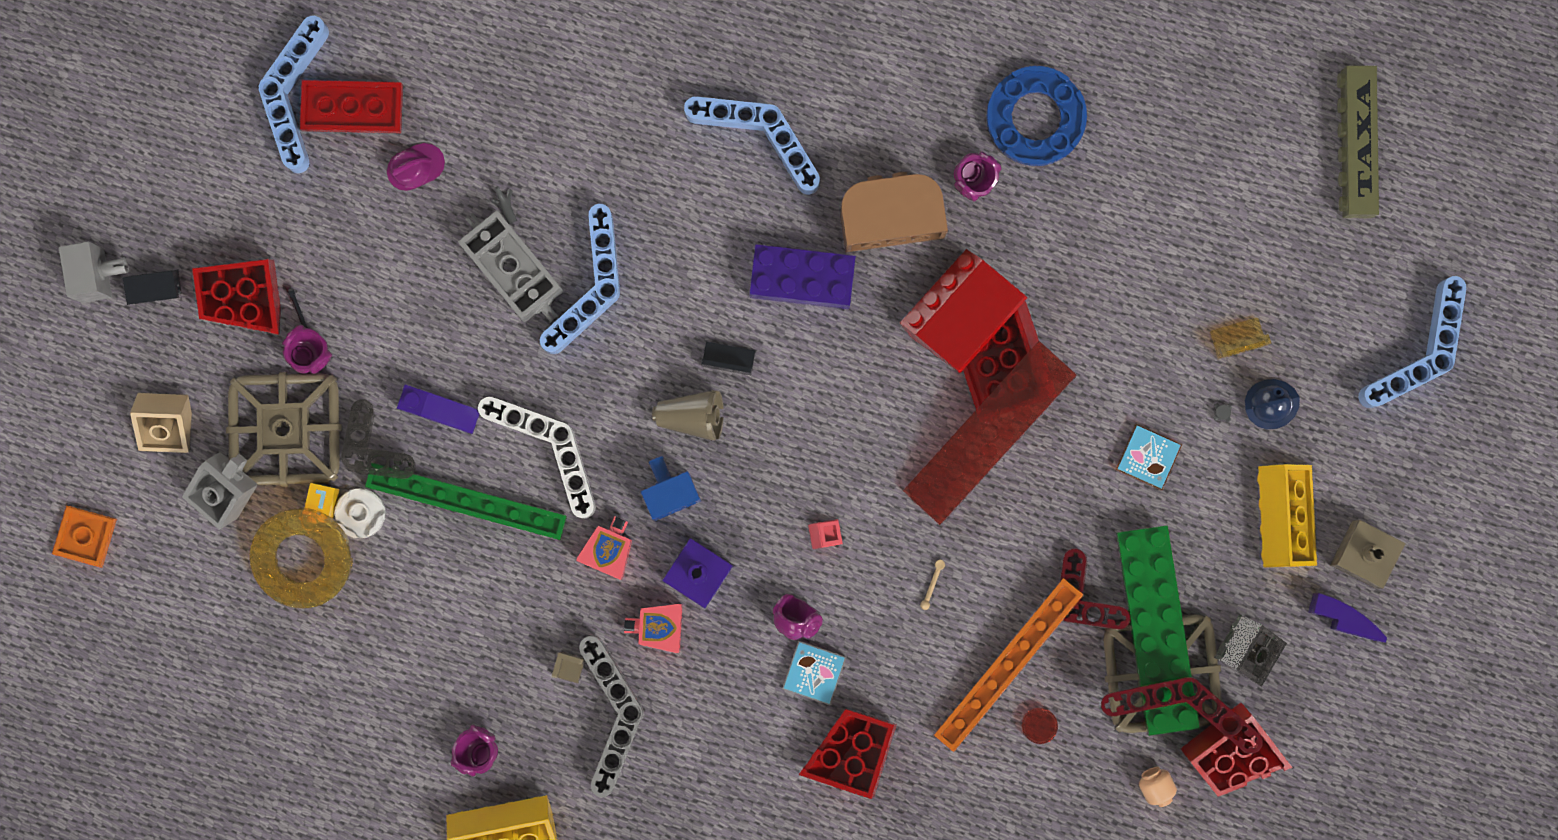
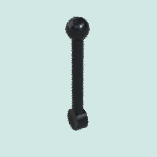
(293, 297)

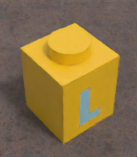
(322, 499)

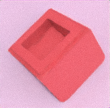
(825, 534)

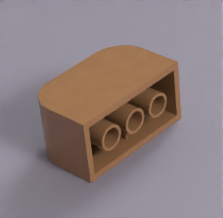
(892, 212)

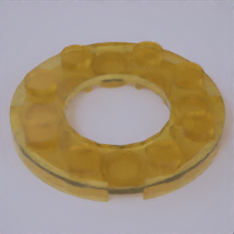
(317, 527)

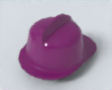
(415, 166)

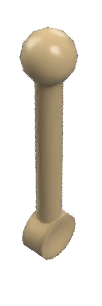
(939, 565)

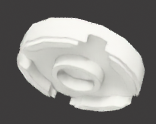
(367, 510)

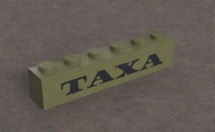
(1359, 142)

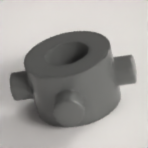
(1222, 412)

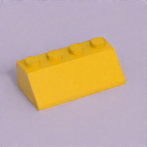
(1287, 515)
(509, 821)

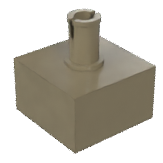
(1367, 554)

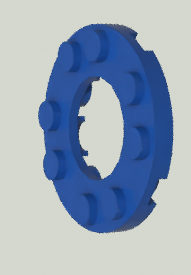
(1047, 82)

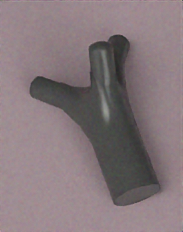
(505, 204)

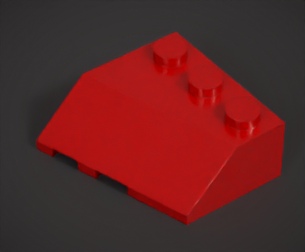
(239, 295)
(852, 754)
(1224, 763)

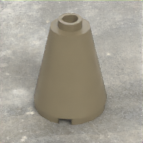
(692, 414)

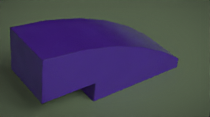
(1345, 618)

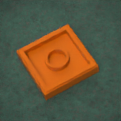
(84, 536)

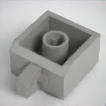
(220, 489)

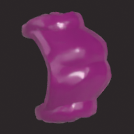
(976, 175)
(305, 350)
(796, 618)
(474, 751)

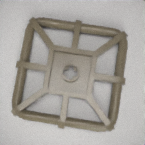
(296, 417)
(1203, 623)

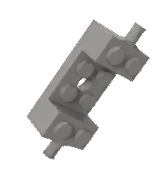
(525, 289)

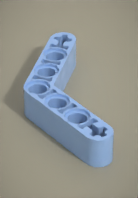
(285, 83)
(757, 122)
(595, 293)
(1434, 348)

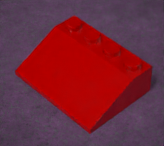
(962, 311)
(1000, 355)

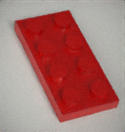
(351, 106)

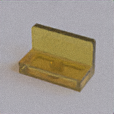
(1239, 338)

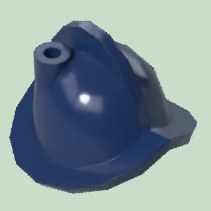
(1271, 403)

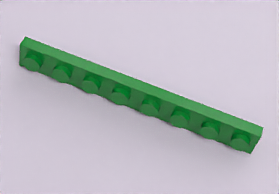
(471, 503)

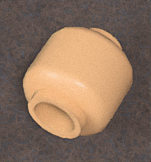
(1157, 786)

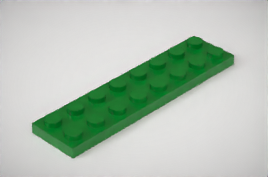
(1156, 624)

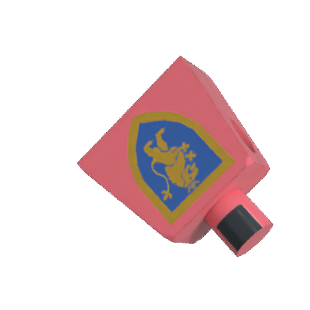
(608, 549)
(658, 627)

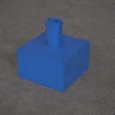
(669, 492)

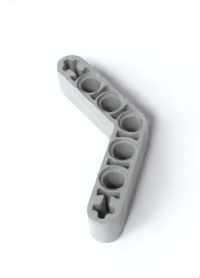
(619, 704)

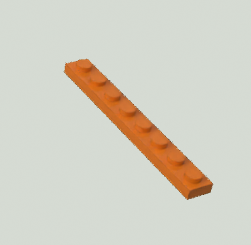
(1008, 665)

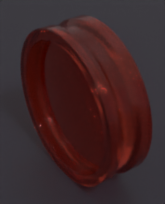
(1039, 725)

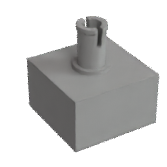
(88, 272)

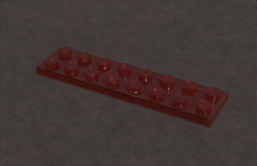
(990, 432)

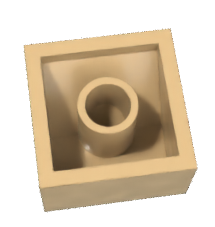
(162, 422)

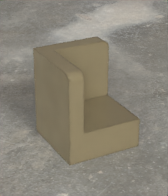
(568, 667)

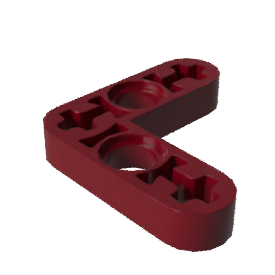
(1081, 580)

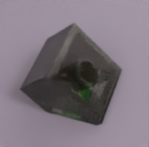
(1250, 649)

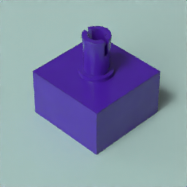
(697, 573)

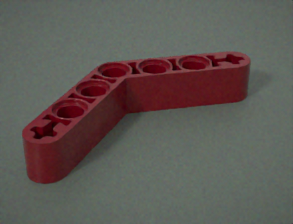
(1196, 701)

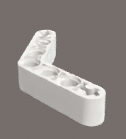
(559, 447)

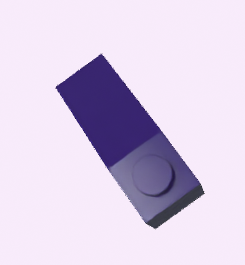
(438, 409)

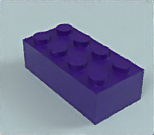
(802, 276)

